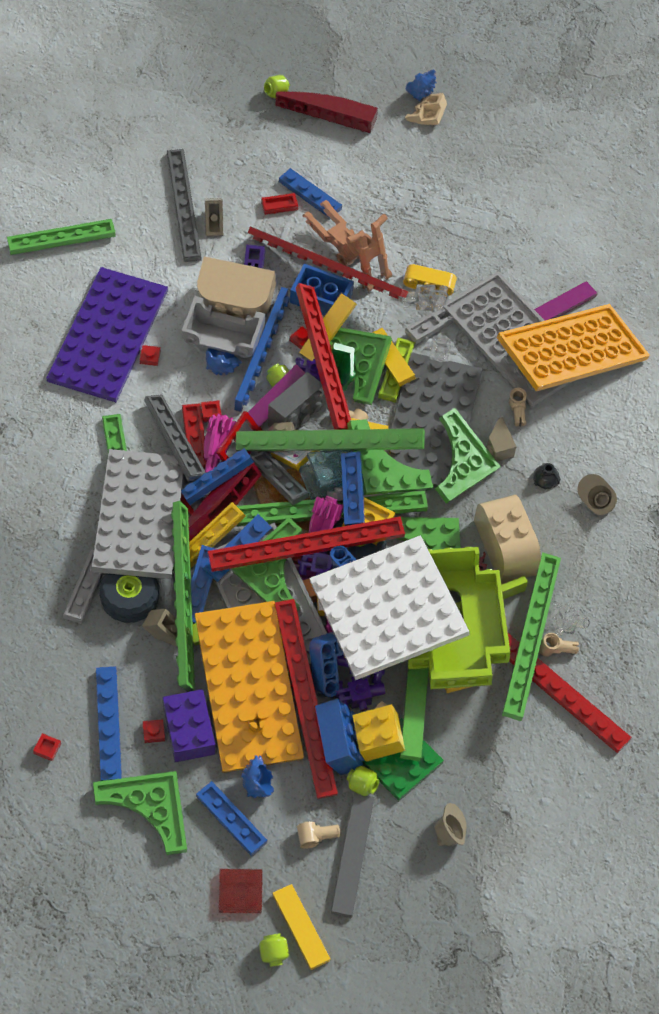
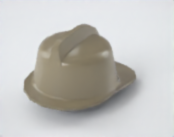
(597, 494)
(451, 827)

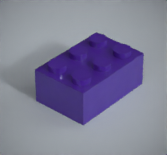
(189, 725)

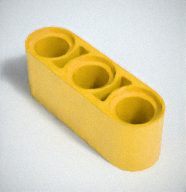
(427, 276)

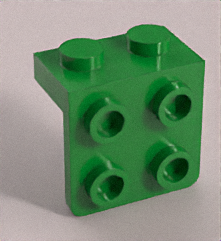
(344, 361)

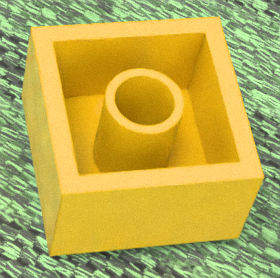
(378, 732)

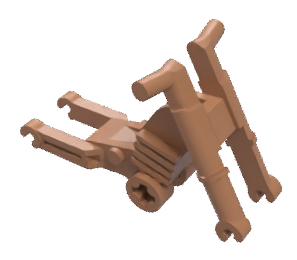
(352, 245)

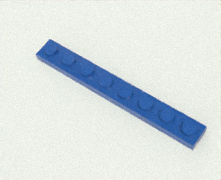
(260, 353)

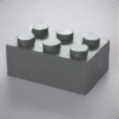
(297, 402)

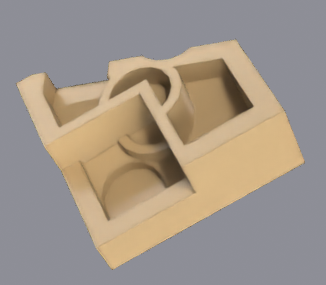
(429, 110)

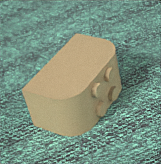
(235, 287)
(508, 538)

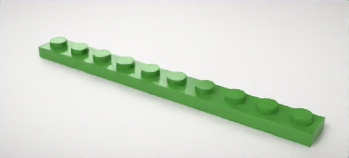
(330, 440)
(302, 511)
(183, 600)
(531, 637)

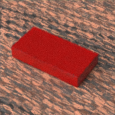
(279, 203)

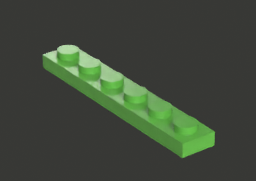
(61, 236)

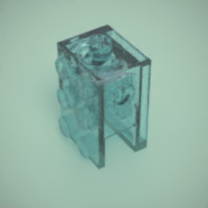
(323, 472)

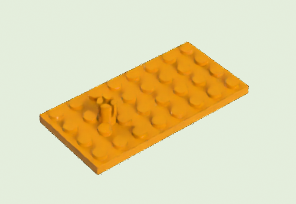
(572, 347)
(248, 686)

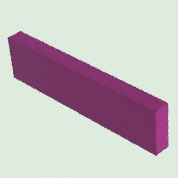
(566, 301)
(259, 411)

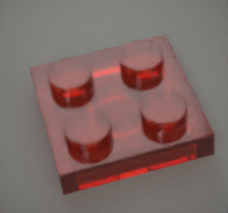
(240, 891)

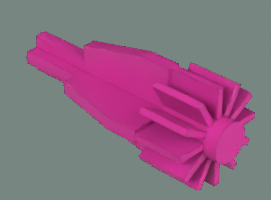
(217, 431)
(325, 514)

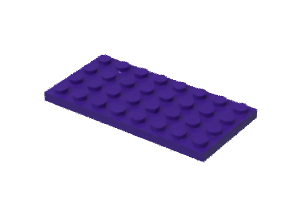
(107, 334)

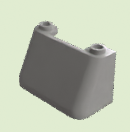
(222, 331)

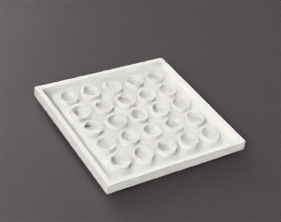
(389, 607)

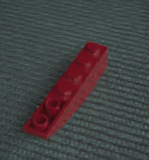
(330, 108)
(219, 498)

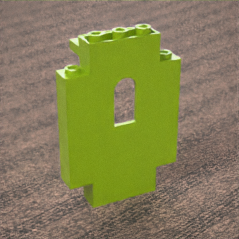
(470, 658)

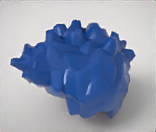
(422, 85)
(221, 362)
(257, 779)

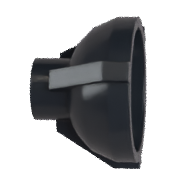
(544, 478)

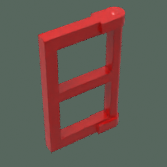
(245, 416)

